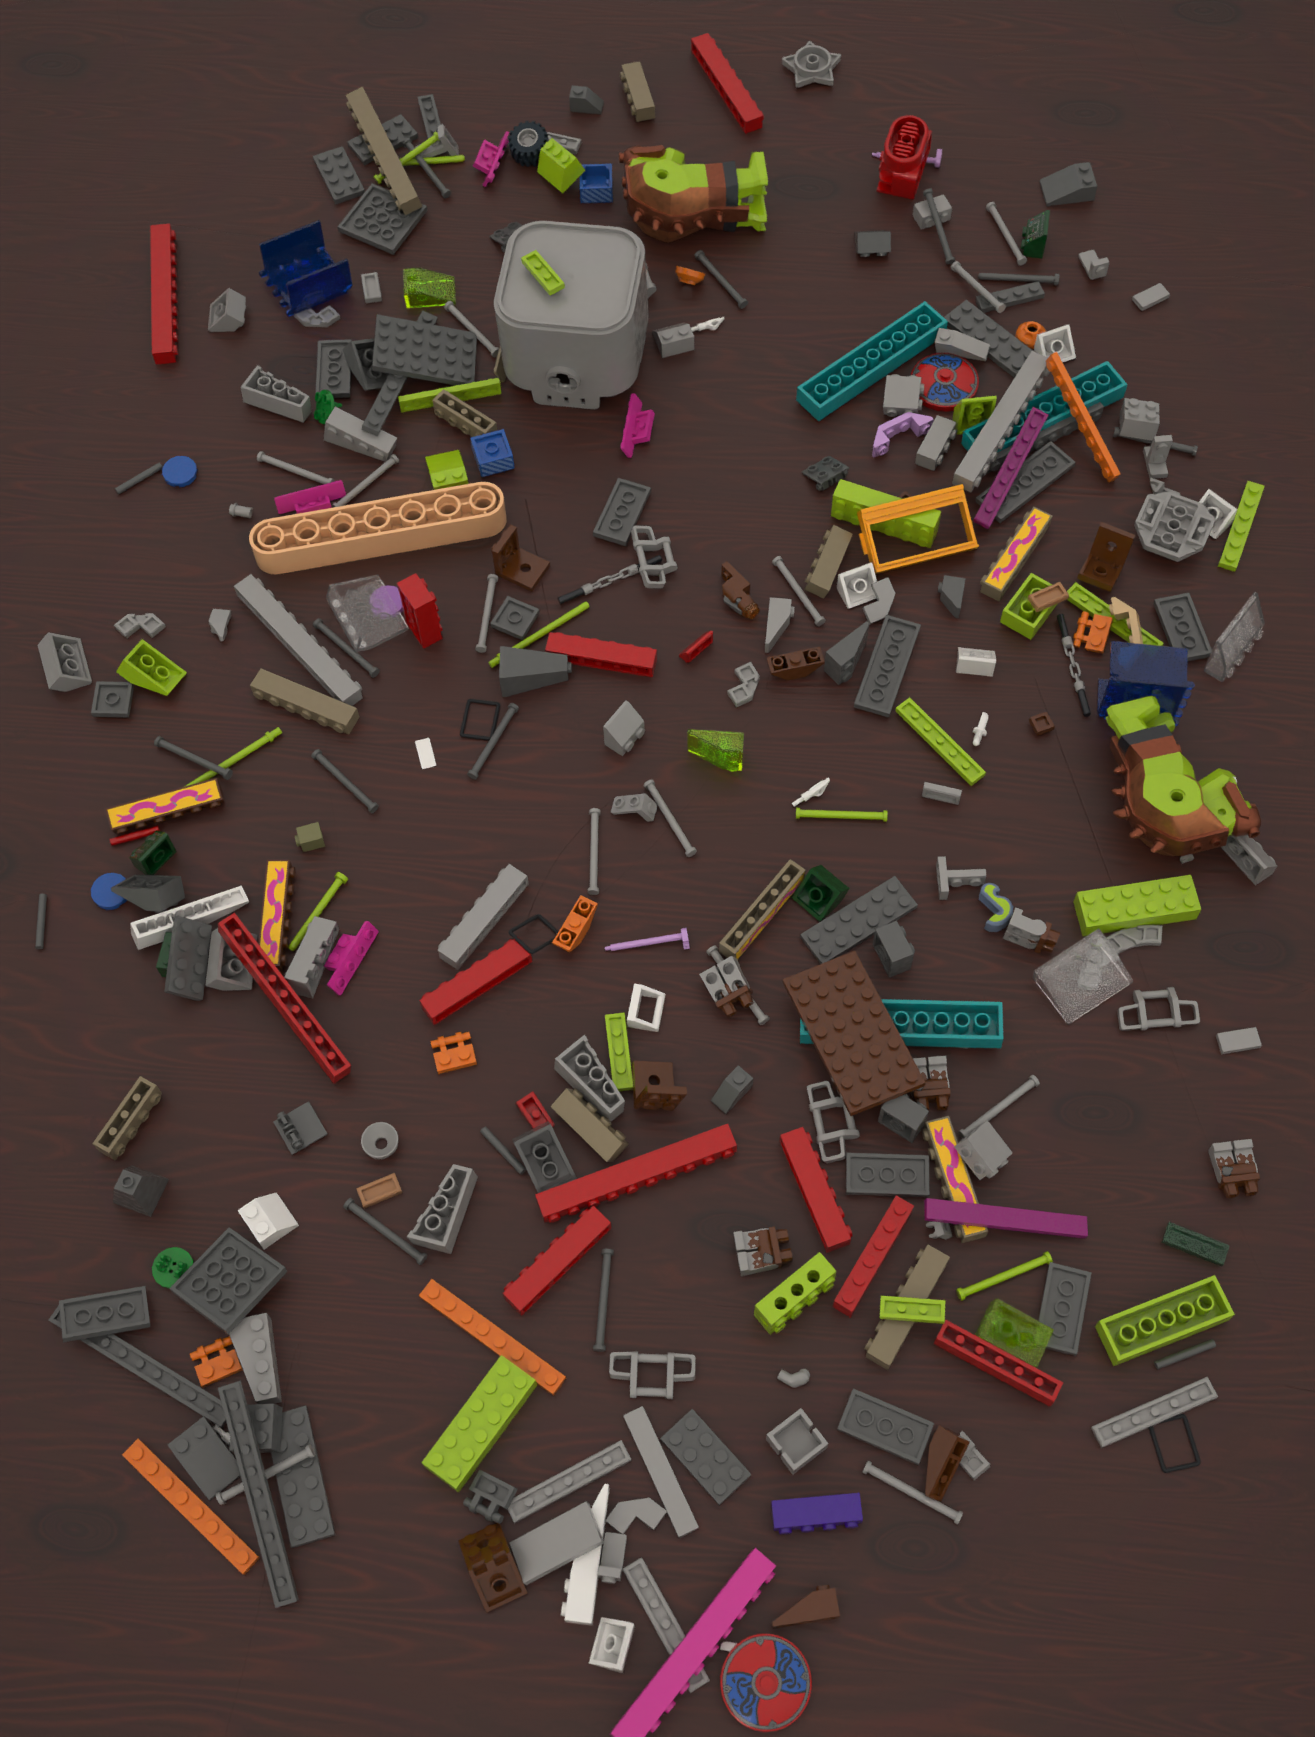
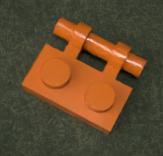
(1098, 633)
(453, 1058)
(219, 1367)

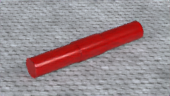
(133, 835)

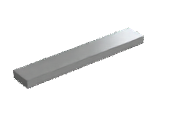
(1154, 1412)
(661, 1472)
(568, 1481)
(659, 1613)

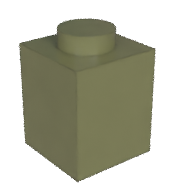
(309, 837)

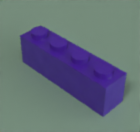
(816, 1512)

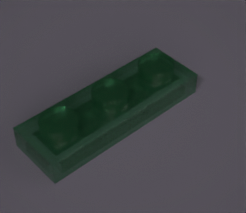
(1195, 1244)

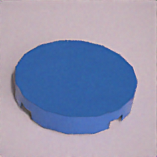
(179, 471)
(102, 893)

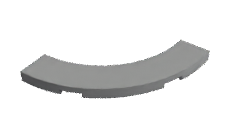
(1134, 937)

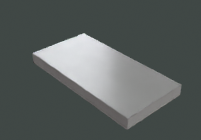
(556, 1543)

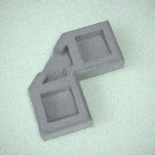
(322, 319)
(885, 594)
(131, 623)
(744, 692)
(626, 1512)

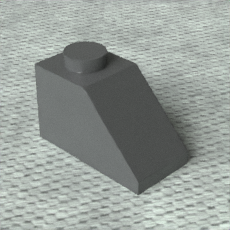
(585, 101)
(952, 593)
(732, 1089)

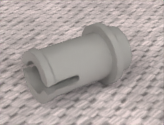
(236, 510)

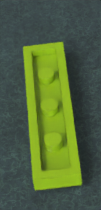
(619, 1051)

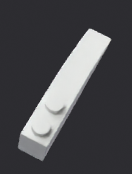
(206, 910)
(584, 1573)

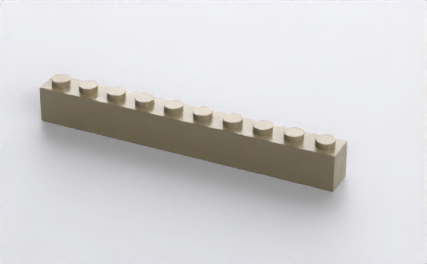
(384, 152)

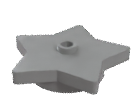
(812, 65)

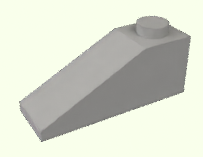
(960, 344)
(778, 620)

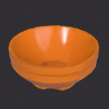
(689, 276)
(1026, 336)

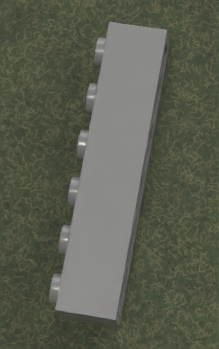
(483, 916)

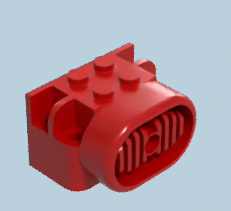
(904, 157)

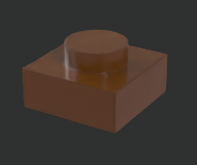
(1041, 723)

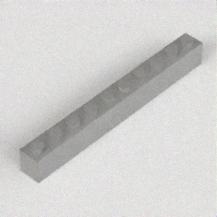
(1001, 422)
(298, 641)

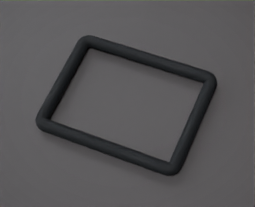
(465, 718)
(525, 923)
(1180, 1467)

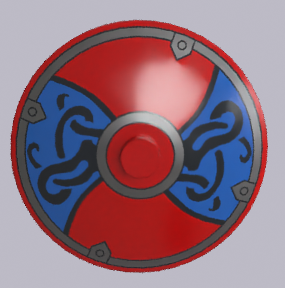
(946, 380)
(765, 1682)

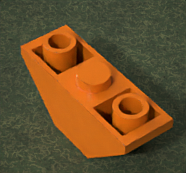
(576, 924)

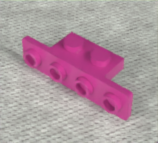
(488, 158)
(637, 426)
(311, 498)
(348, 955)

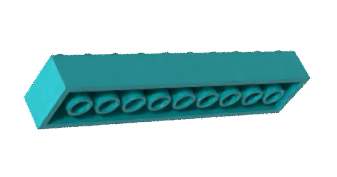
(870, 361)
(1094, 386)
(942, 1023)

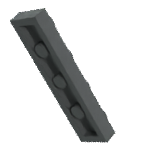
(429, 114)
(1012, 296)

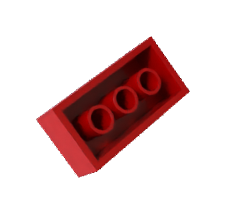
(420, 610)

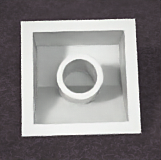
(268, 1219)

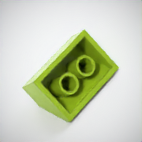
(558, 166)

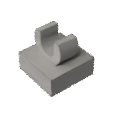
(942, 1230)

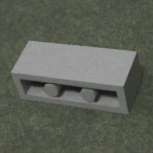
(936, 443)

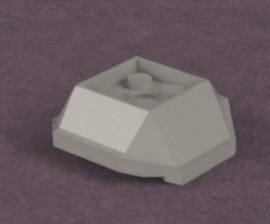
(1173, 525)

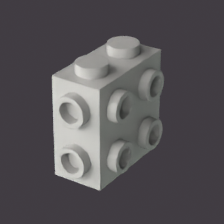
(902, 395)
(983, 1150)

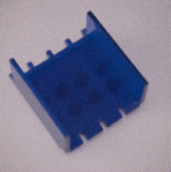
(303, 269)
(1145, 672)

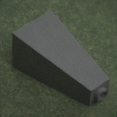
(530, 669)
(139, 1190)

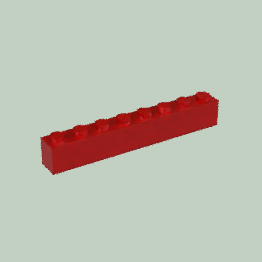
(727, 83)

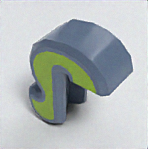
(998, 905)

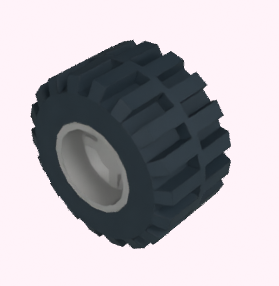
(526, 142)

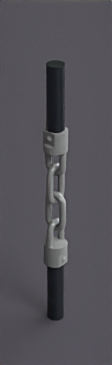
(588, 588)
(1079, 685)

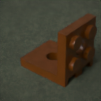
(1106, 558)
(511, 559)
(658, 1096)
(490, 1565)

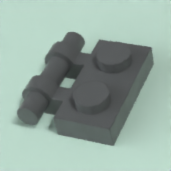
(492, 1489)

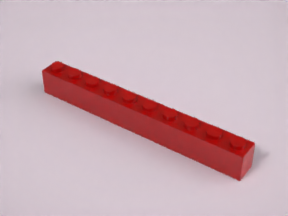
(163, 294)
(284, 998)
(636, 1173)

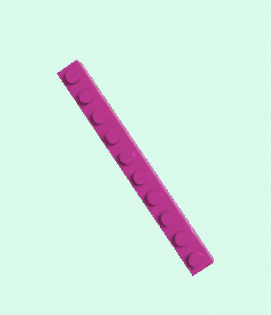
(695, 1646)

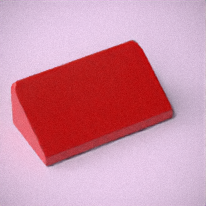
(697, 647)

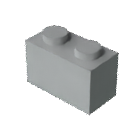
(923, 214)

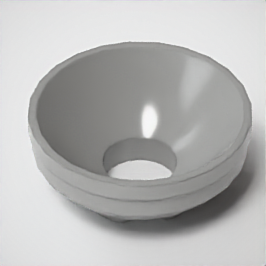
(376, 1132)

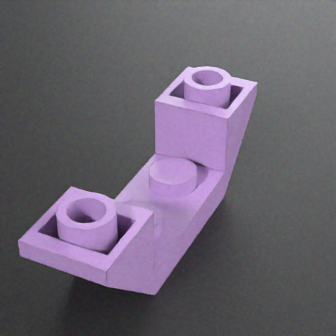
(918, 423)

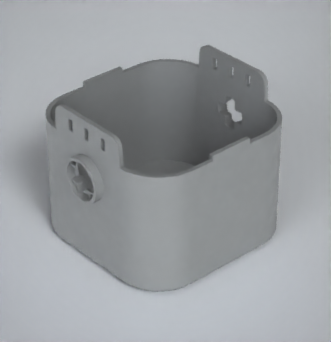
(588, 328)

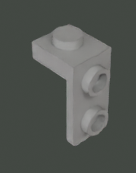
(1093, 265)
(635, 803)
(612, 1557)

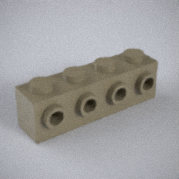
(638, 91)
(462, 415)
(828, 561)
(127, 1118)
(590, 1125)

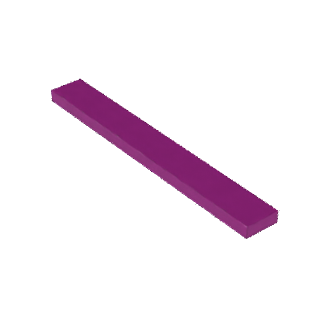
(1010, 468)
(1005, 1218)

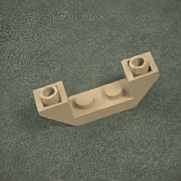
(1122, 611)

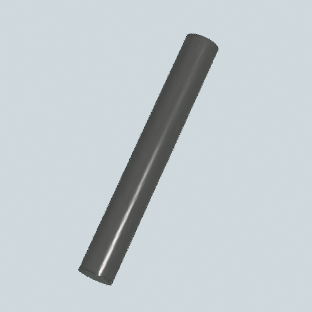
(138, 478)
(41, 921)
(503, 1150)
(1176, 1357)

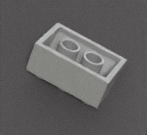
(64, 662)
(1250, 858)
(224, 967)

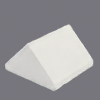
(1058, 341)
(1221, 510)
(855, 585)
(975, 661)
(612, 1644)

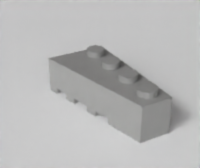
(275, 396)
(347, 432)
(311, 956)
(586, 1073)
(444, 1215)
(256, 1351)

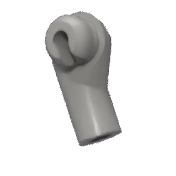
(796, 1379)

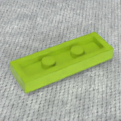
(543, 272)
(912, 1309)

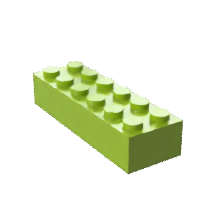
(915, 528)
(1137, 904)
(1164, 1320)
(479, 1423)

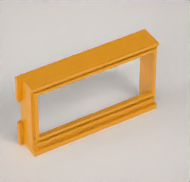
(911, 506)

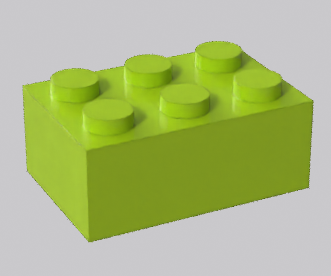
(1020, 613)

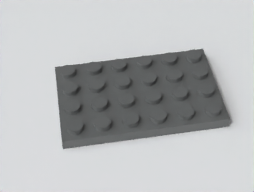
(424, 351)

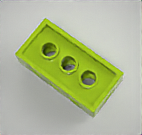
(799, 1283)

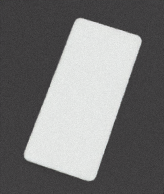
(425, 753)

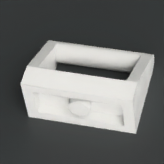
(632, 1020)

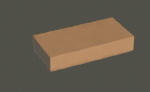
(1048, 597)
(379, 1190)

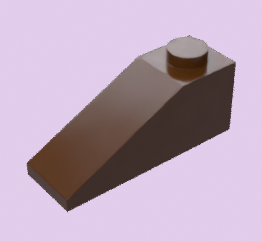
(943, 1460)
(815, 1607)

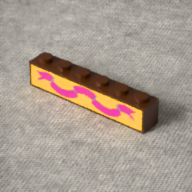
(165, 805)
(275, 911)

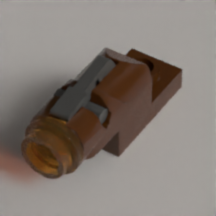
(737, 591)

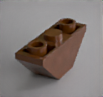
(796, 664)

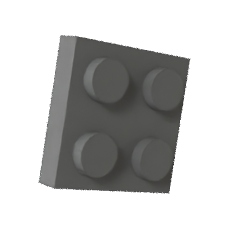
(515, 618)
(112, 699)

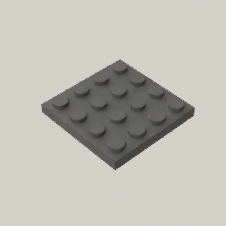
(379, 221)
(228, 1280)

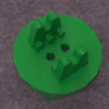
(324, 405)
(164, 1264)

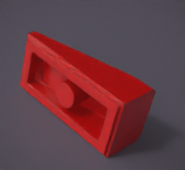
(533, 1110)

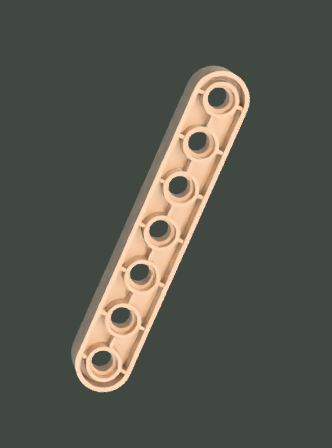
(378, 528)

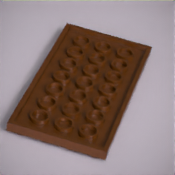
(853, 1033)

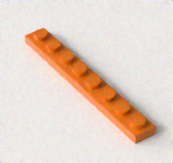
(1082, 417)
(492, 1336)
(191, 1506)

